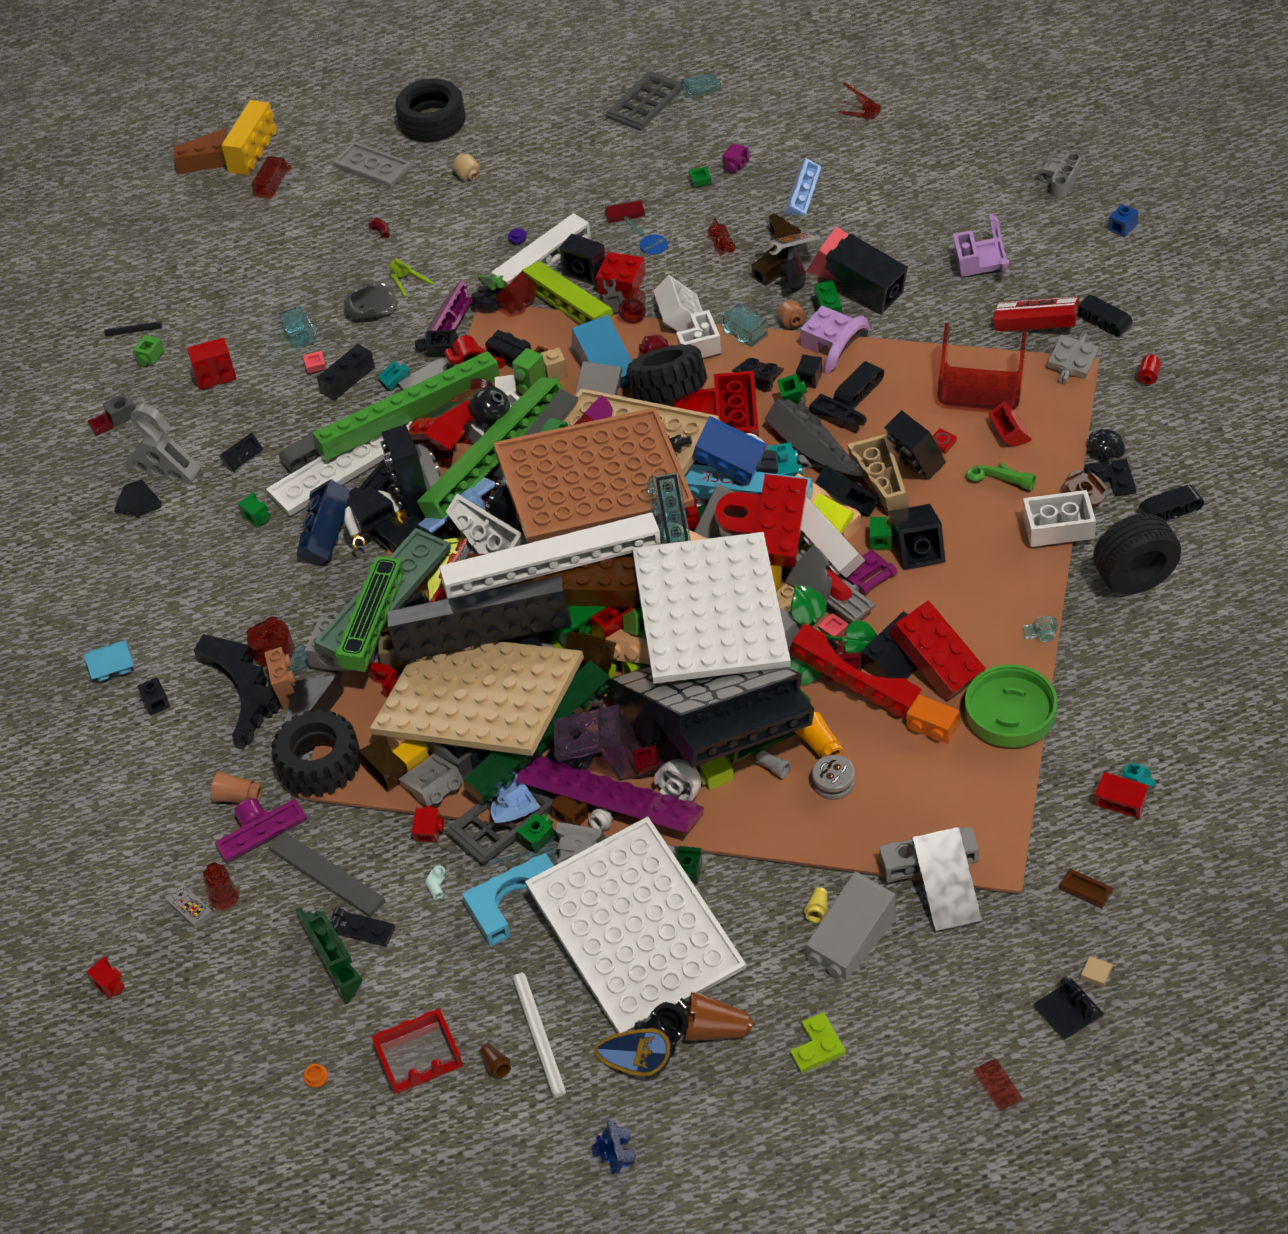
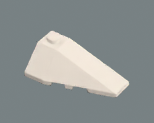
(482, 529)

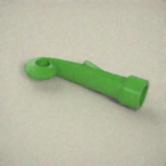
(1025, 480)

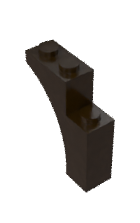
(768, 267)

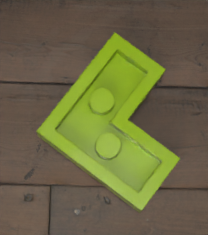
(823, 1044)

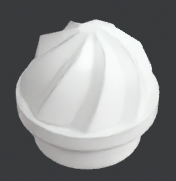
(600, 819)

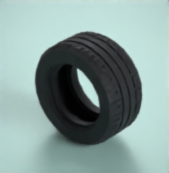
(433, 125)

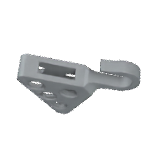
(152, 451)

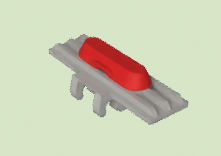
(843, 596)

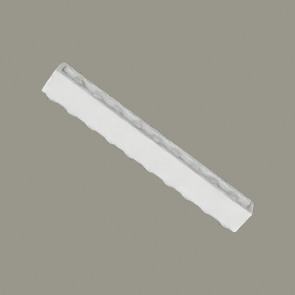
(549, 555)

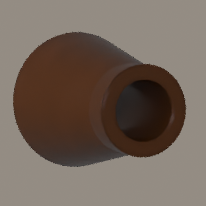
(496, 1062)

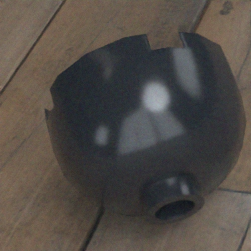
(488, 406)

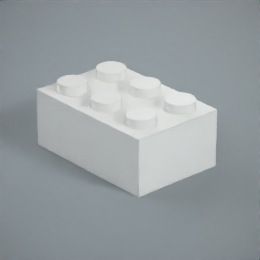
(1059, 518)

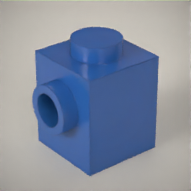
(1123, 220)

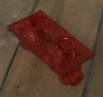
(720, 238)

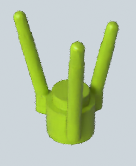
(401, 269)

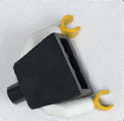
(368, 510)

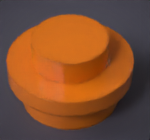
(315, 1076)

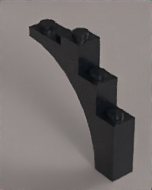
(235, 663)

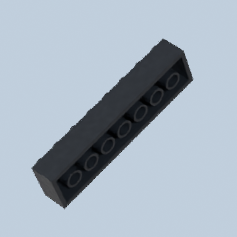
(479, 618)

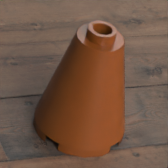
(714, 1019)

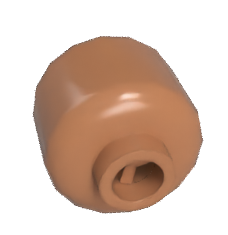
(791, 314)

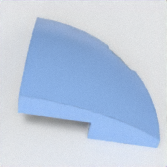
(513, 802)

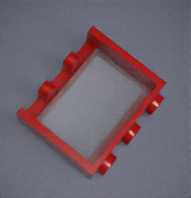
(417, 1051)

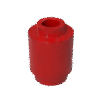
(1149, 369)

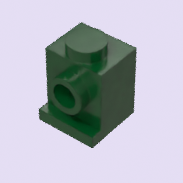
(691, 861)

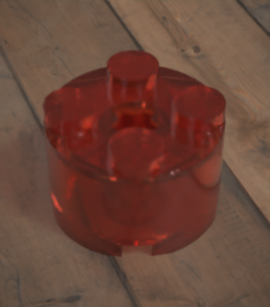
(269, 636)

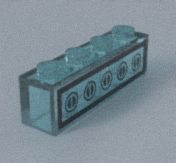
(669, 507)

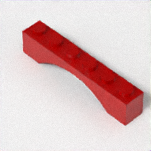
(893, 694)

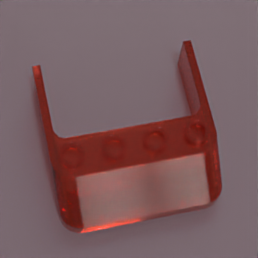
(979, 386)

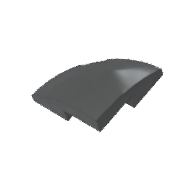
(812, 572)

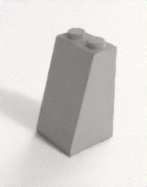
(852, 926)

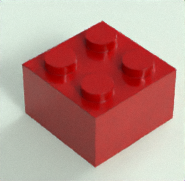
(624, 268)
(211, 363)

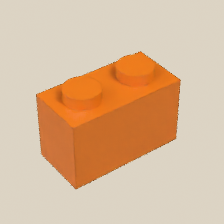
(933, 719)

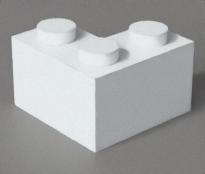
(702, 334)

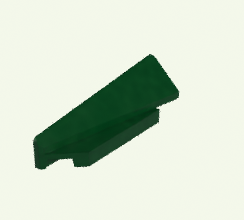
(331, 952)

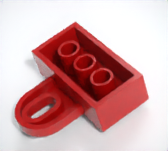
(774, 512)

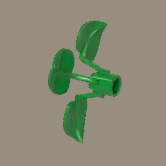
(805, 608)

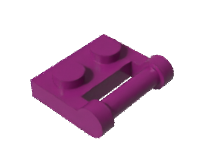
(871, 566)

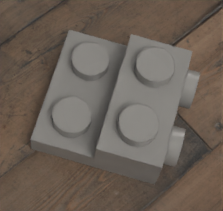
(431, 780)

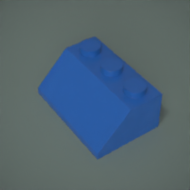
(729, 450)

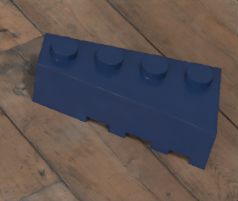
(322, 522)

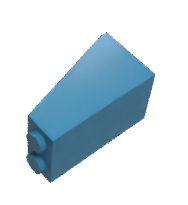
(601, 344)

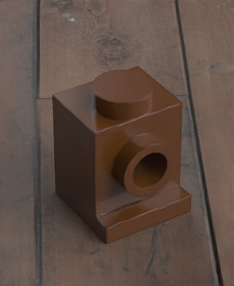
(569, 810)

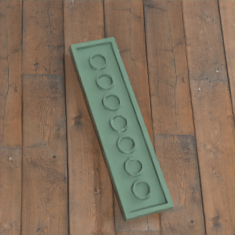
(419, 556)

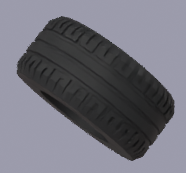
(1136, 553)

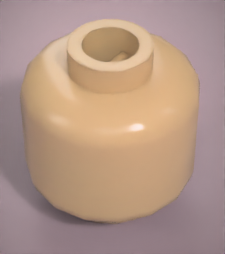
(466, 167)

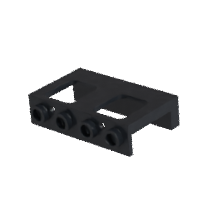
(392, 536)

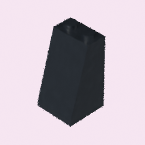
(867, 272)

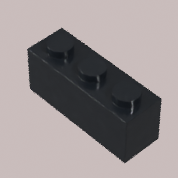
(345, 372)

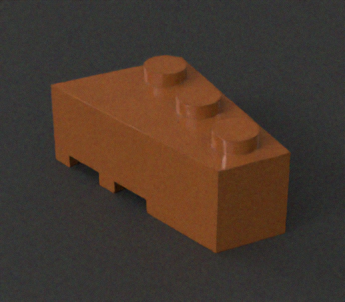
(200, 153)

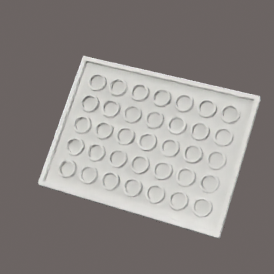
(710, 608)
(634, 924)

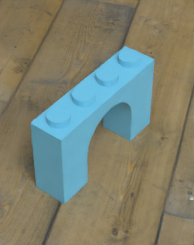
(484, 899)

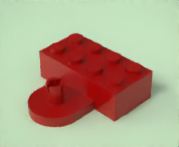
(730, 399)

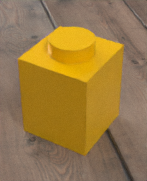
(412, 753)

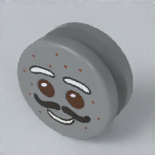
(833, 777)

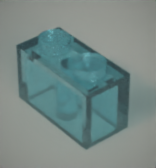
(745, 325)
(298, 327)

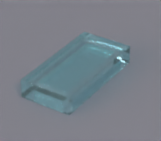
(701, 83)

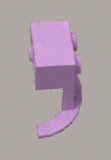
(980, 255)
(833, 330)

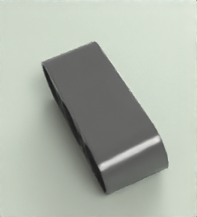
(299, 453)

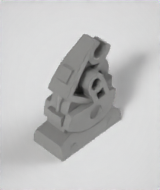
(576, 839)

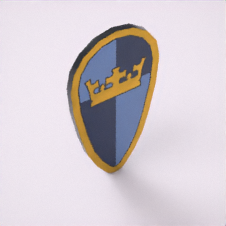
(636, 1052)

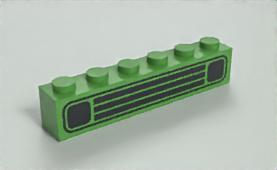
(370, 613)

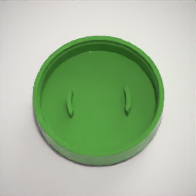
(1011, 705)

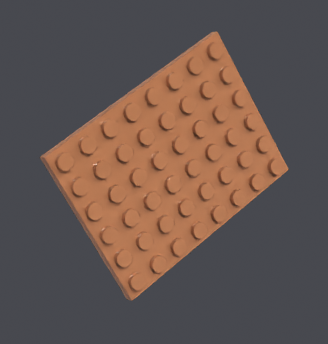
(587, 473)

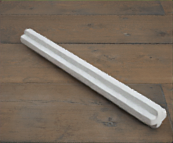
(539, 1035)

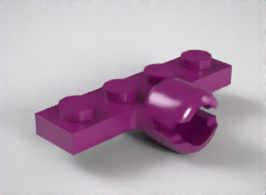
(258, 826)

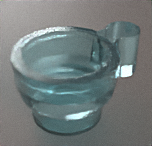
(1043, 627)

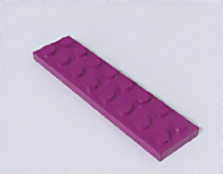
(611, 794)

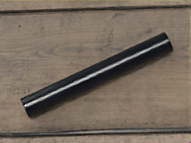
(133, 328)

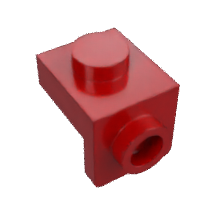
(384, 675)

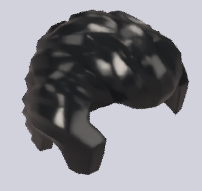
(1106, 443)

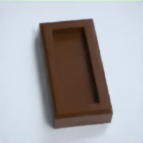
(1086, 888)

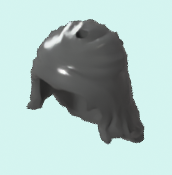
(376, 299)

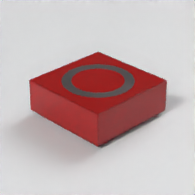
(944, 440)

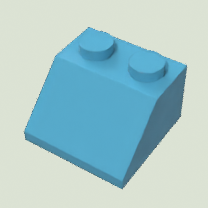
(109, 660)

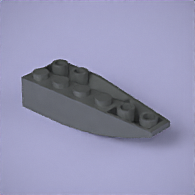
(810, 436)

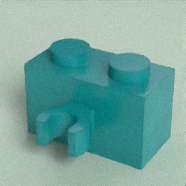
(786, 459)

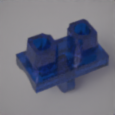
(610, 1148)

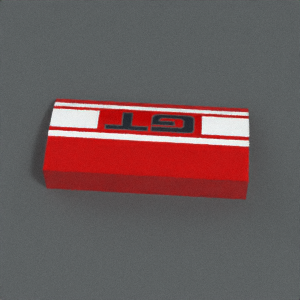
(1036, 314)

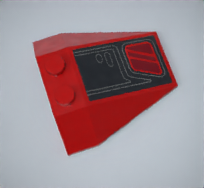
(444, 423)

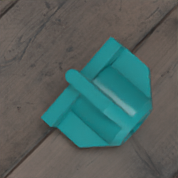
(1139, 774)

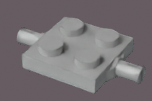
(1073, 357)

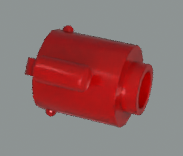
(465, 349)

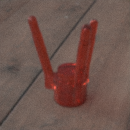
(869, 106)

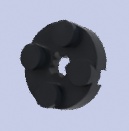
(485, 298)

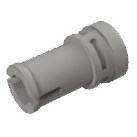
(777, 765)

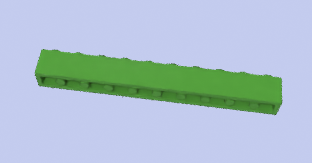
(402, 406)
(481, 456)

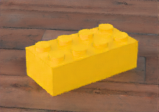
(249, 137)

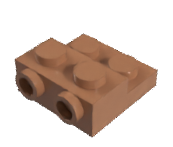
(280, 675)

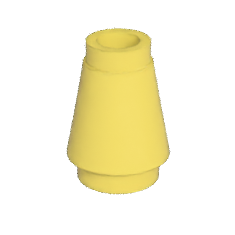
(817, 906)

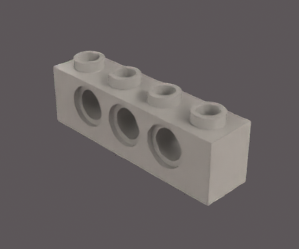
(899, 868)

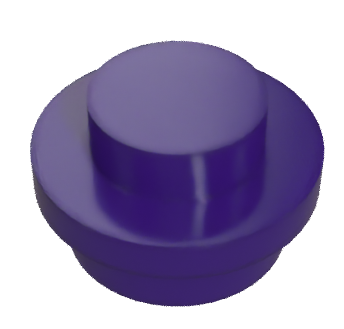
(517, 236)

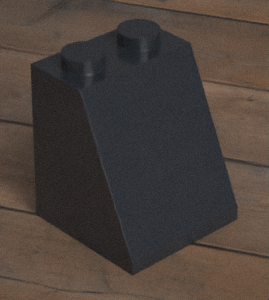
(917, 536)

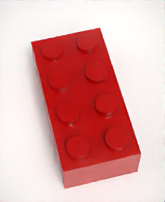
(936, 650)

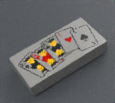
(189, 906)

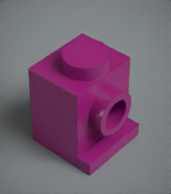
(735, 157)

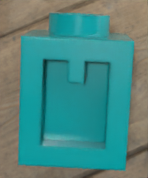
(394, 374)

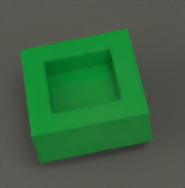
(700, 176)

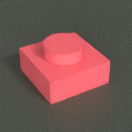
(314, 362)
(833, 626)

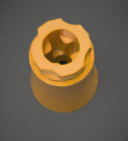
(820, 737)

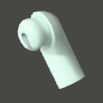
(434, 881)

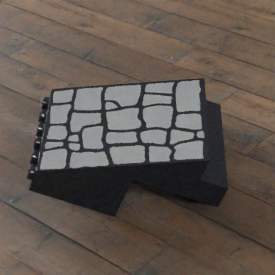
(713, 713)

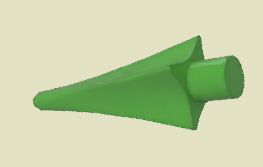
(492, 281)

